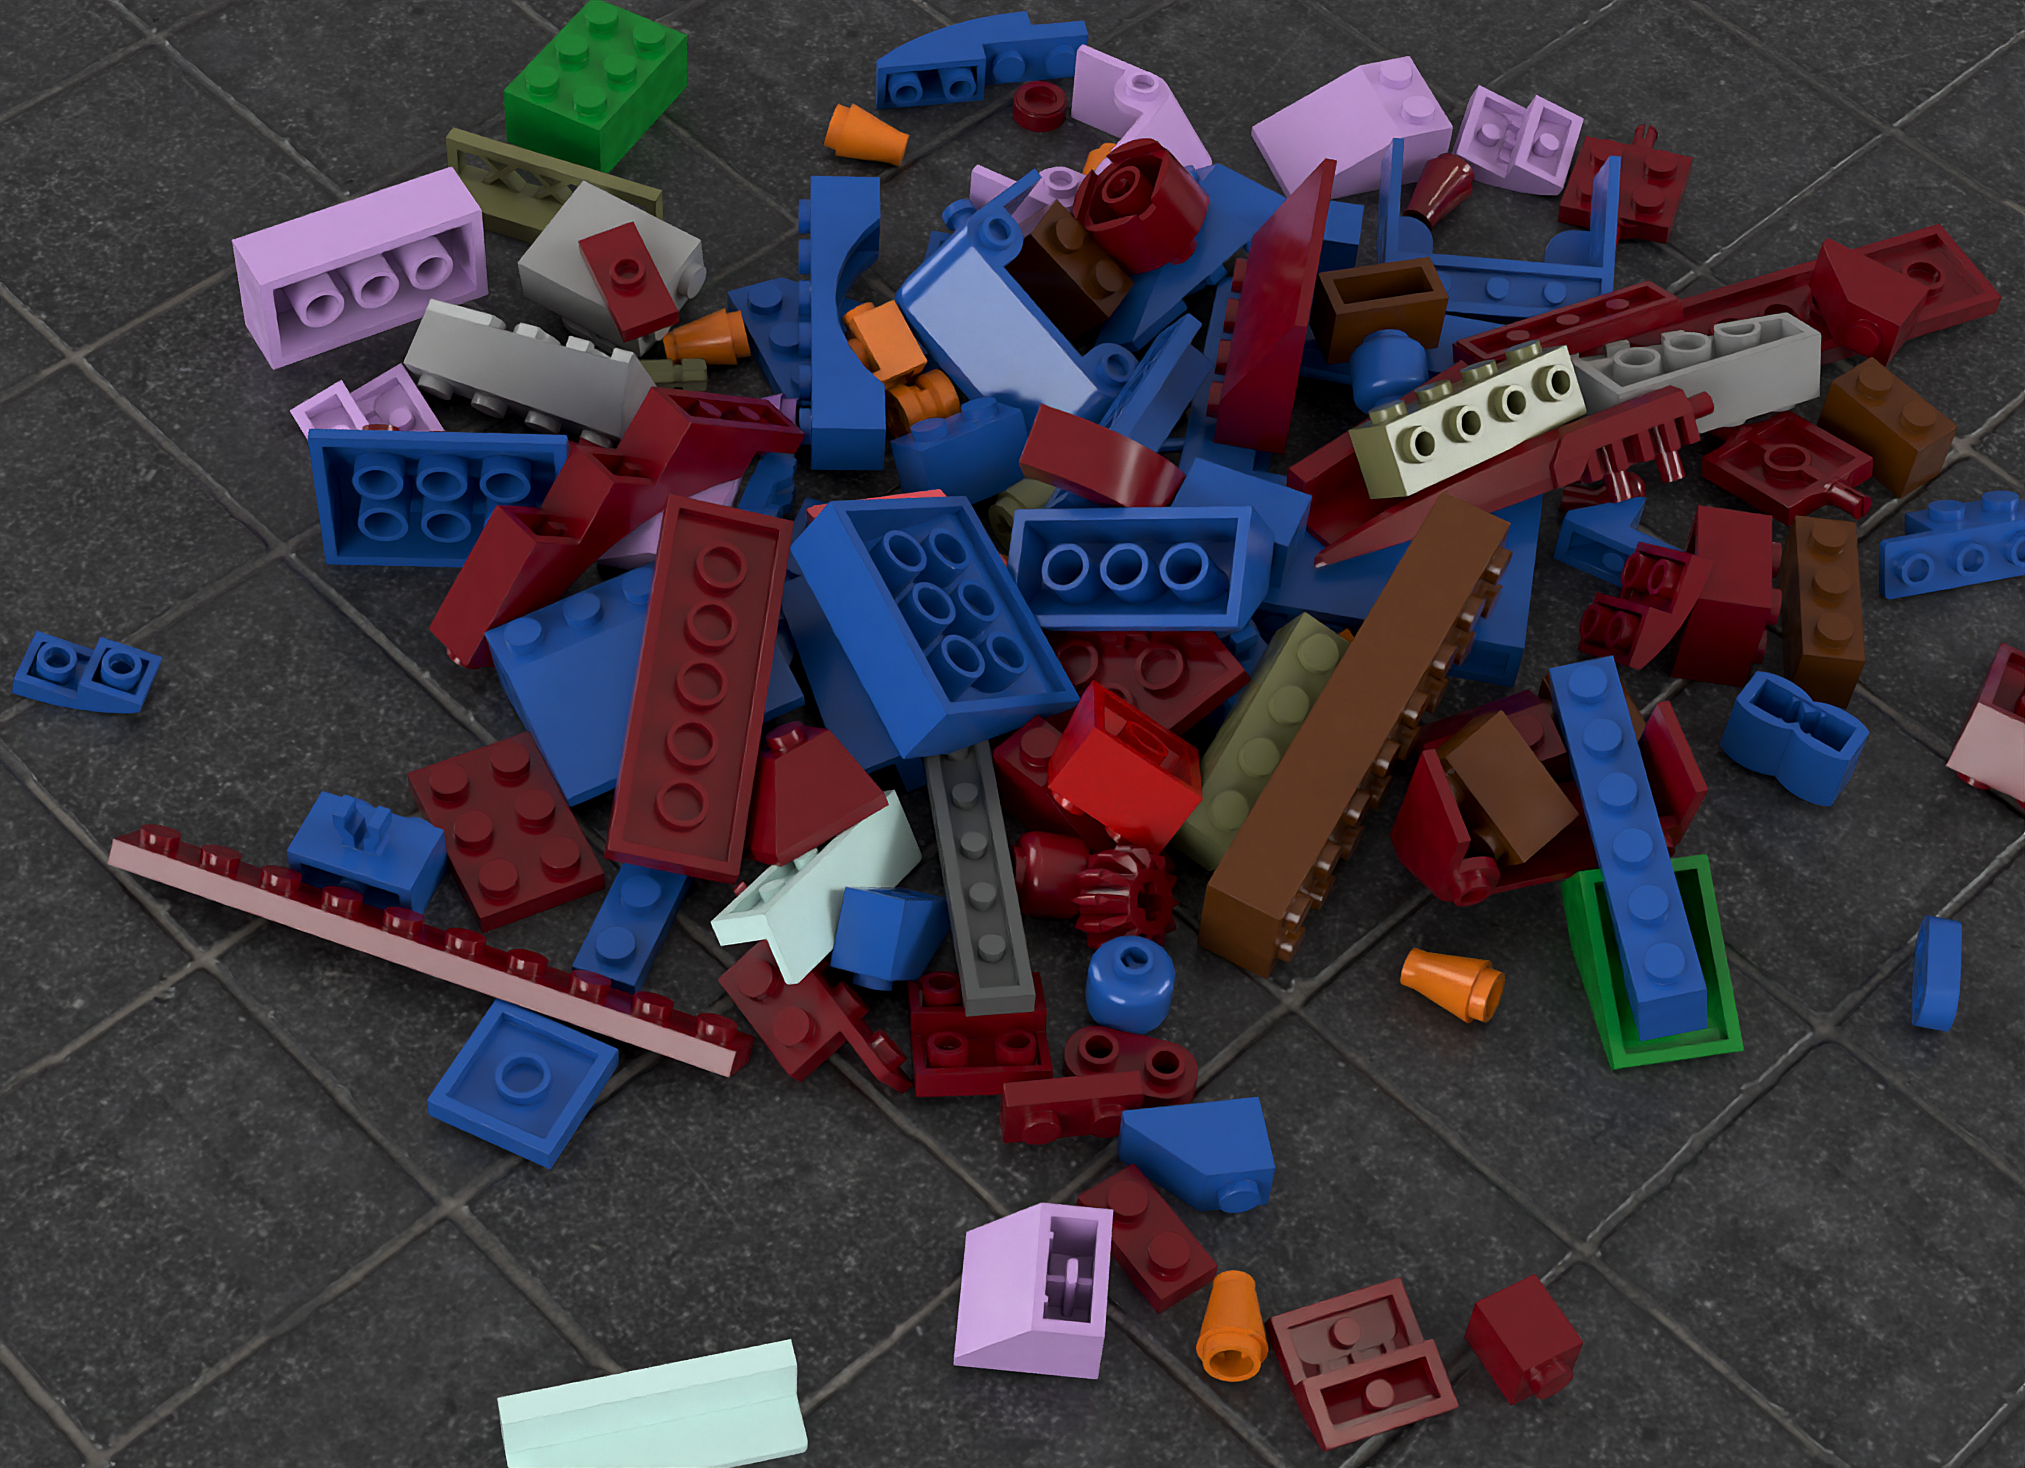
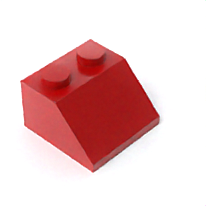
(1125, 771)

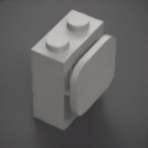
(560, 281)

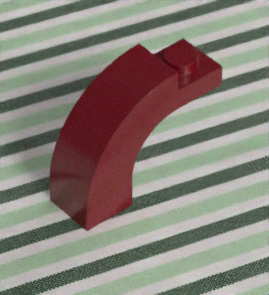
(1097, 463)

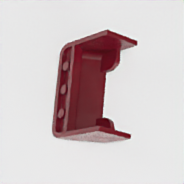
(1436, 843)

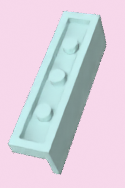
(802, 901)
(670, 1415)

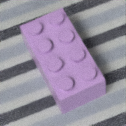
(361, 266)

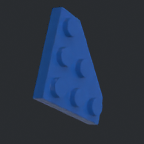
(772, 331)

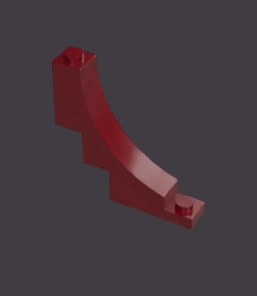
(533, 554)

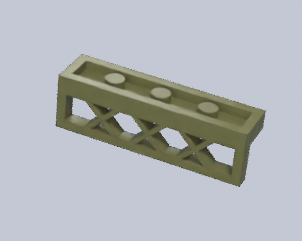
(524, 209)

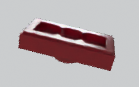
(628, 282)

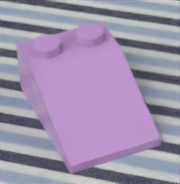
(1355, 124)

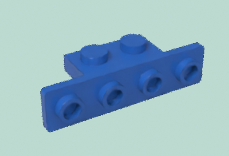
(1955, 546)

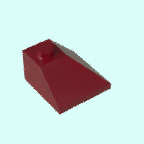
(805, 794)

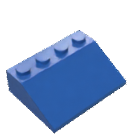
(422, 492)
(931, 621)
(575, 674)

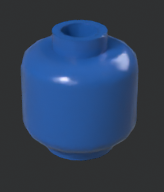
(1386, 368)
(1130, 990)

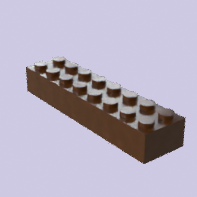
(1354, 737)

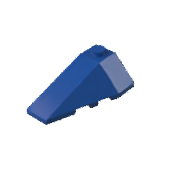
(1156, 298)

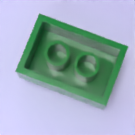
(596, 87)

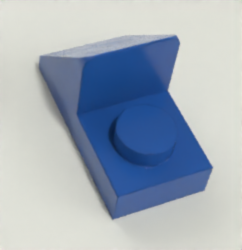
(1603, 538)

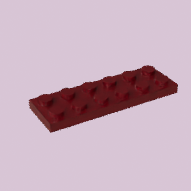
(700, 690)

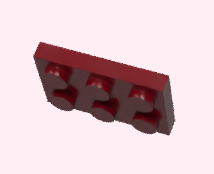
(506, 831)

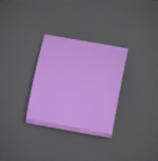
(1518, 145)
(384, 400)

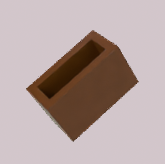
(1067, 272)
(1377, 298)
(1890, 424)
(1503, 790)

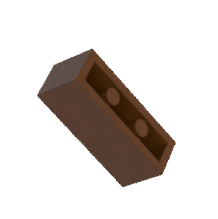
(1822, 609)

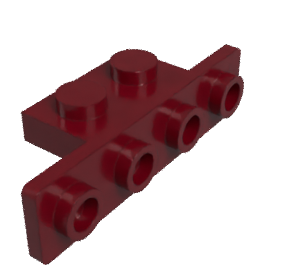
(808, 1018)

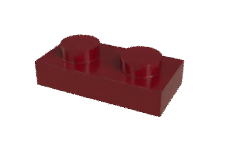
(1068, 1106)
(1150, 1239)

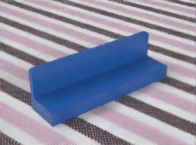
(838, 690)

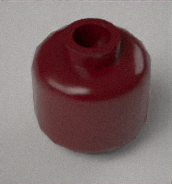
(1046, 873)

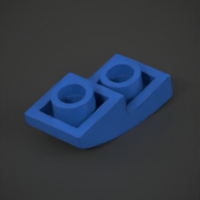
(77, 677)

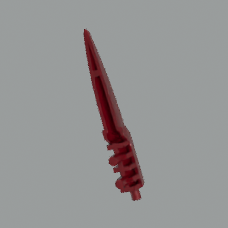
(1574, 453)

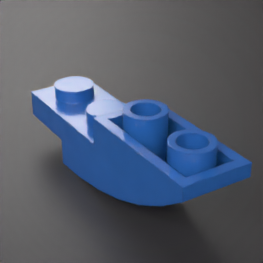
(964, 57)

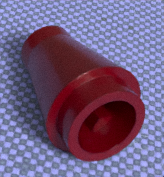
(1440, 189)

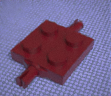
(1648, 188)
(1789, 468)

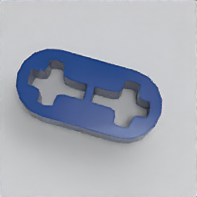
(1936, 973)

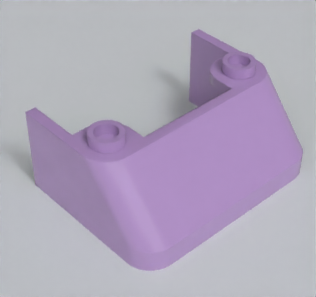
(1117, 101)

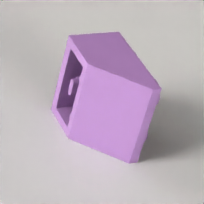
(1036, 1292)

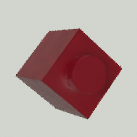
(1524, 1341)

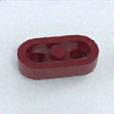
(1130, 1053)

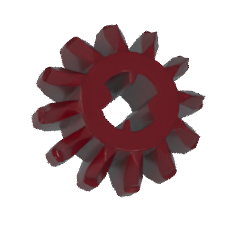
(1125, 896)

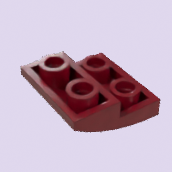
(1652, 606)
(972, 1052)

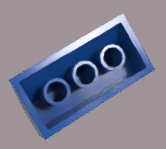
(1141, 567)

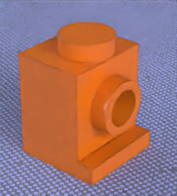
(884, 343)

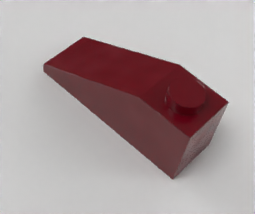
(1024, 792)

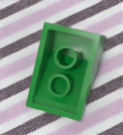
(1603, 976)

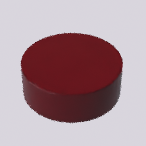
(1039, 106)

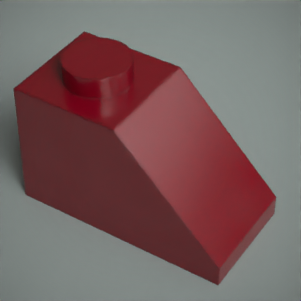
(1865, 301)

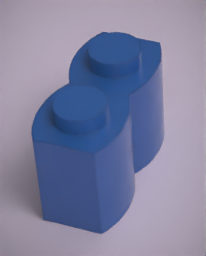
(1797, 740)

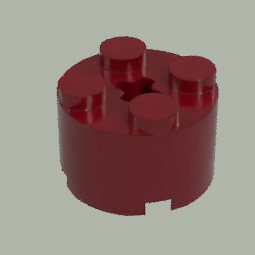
(1142, 207)

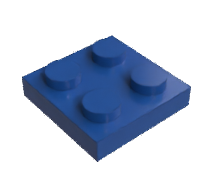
(523, 1082)

